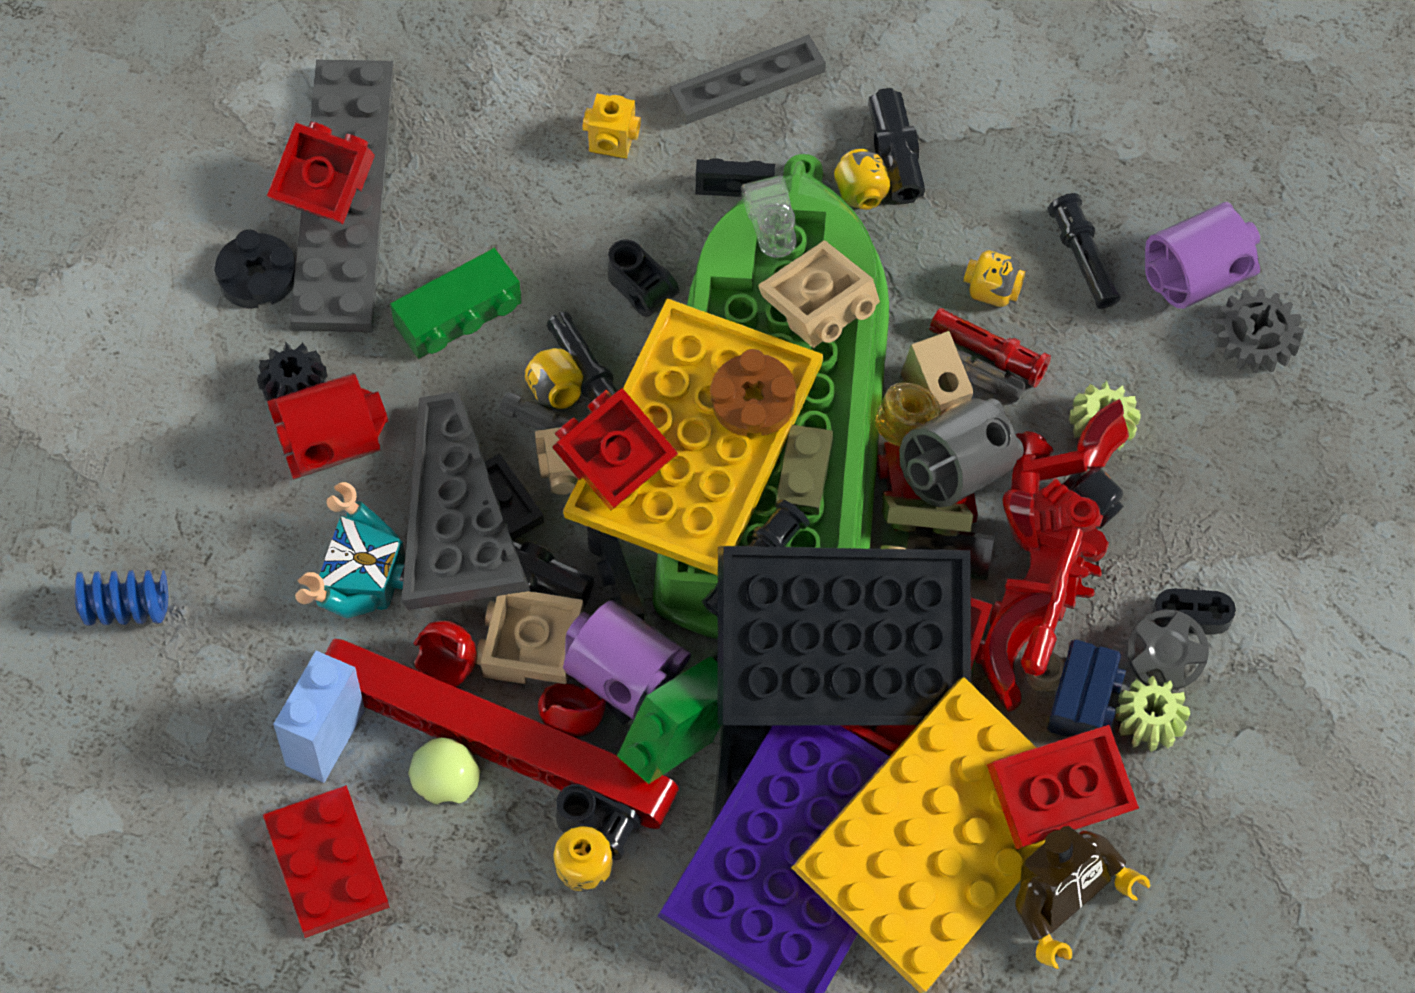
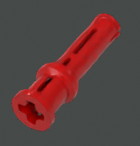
(1005, 353)

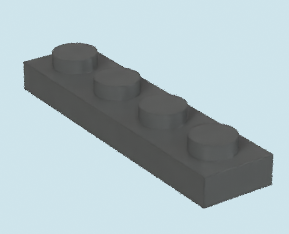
(747, 79)

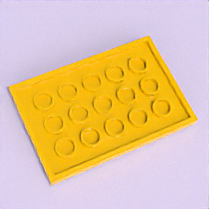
(718, 476)
(925, 840)

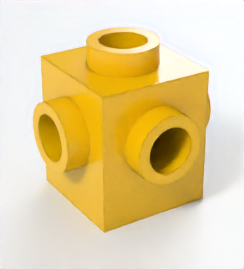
(611, 125)

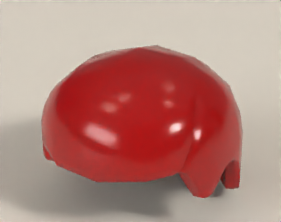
(445, 652)
(571, 709)

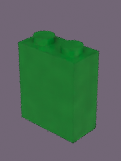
(674, 722)

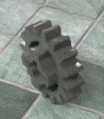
(1271, 344)

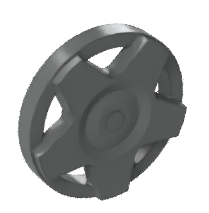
(1168, 648)

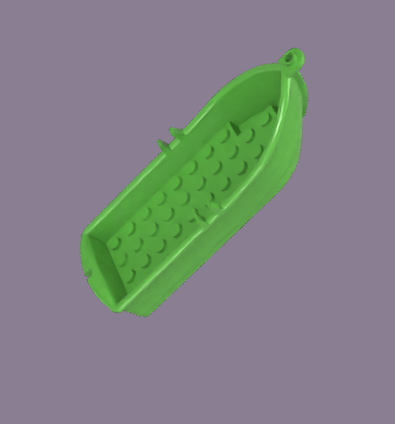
(841, 397)

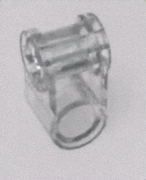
(771, 215)

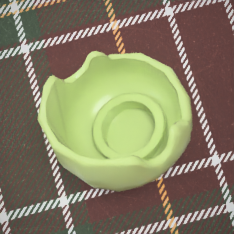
(444, 771)

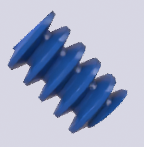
(121, 599)

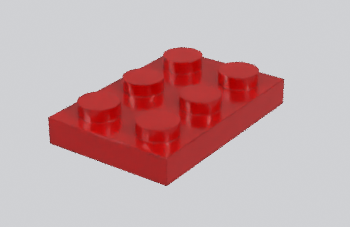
(1062, 785)
(326, 861)

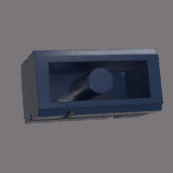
(1085, 689)

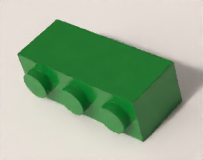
(456, 303)

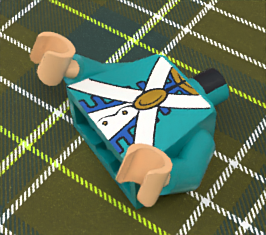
(361, 562)

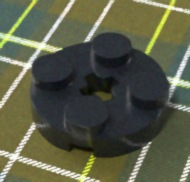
(249, 250)

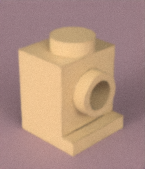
(551, 466)

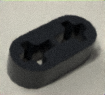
(1196, 605)

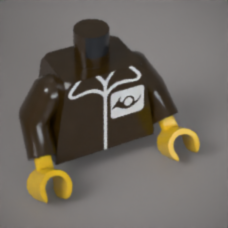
(1063, 879)

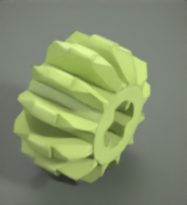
(1093, 400)
(1156, 700)

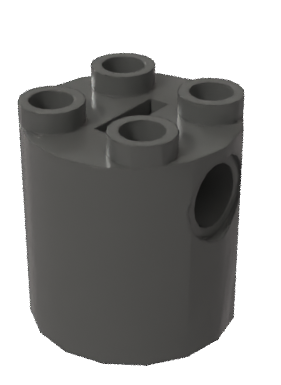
(959, 452)

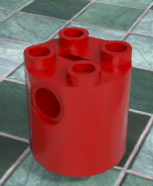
(328, 424)

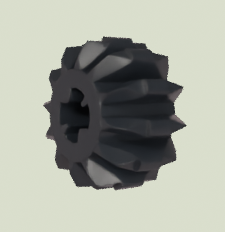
(290, 371)

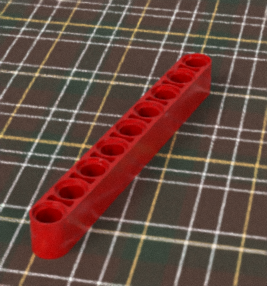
(501, 733)

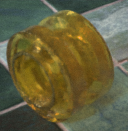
(905, 409)

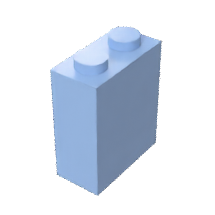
(319, 716)

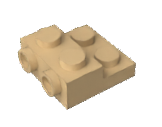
(821, 294)
(527, 637)

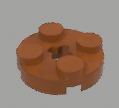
(753, 416)

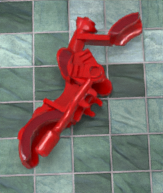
(1062, 542)

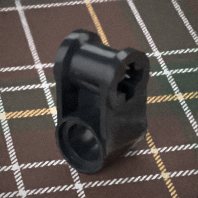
(642, 283)
(604, 815)

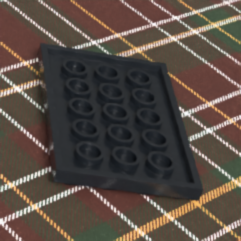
(840, 634)

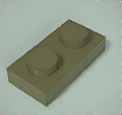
(805, 467)
(909, 513)

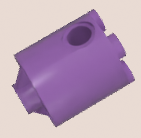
(1202, 256)
(621, 656)

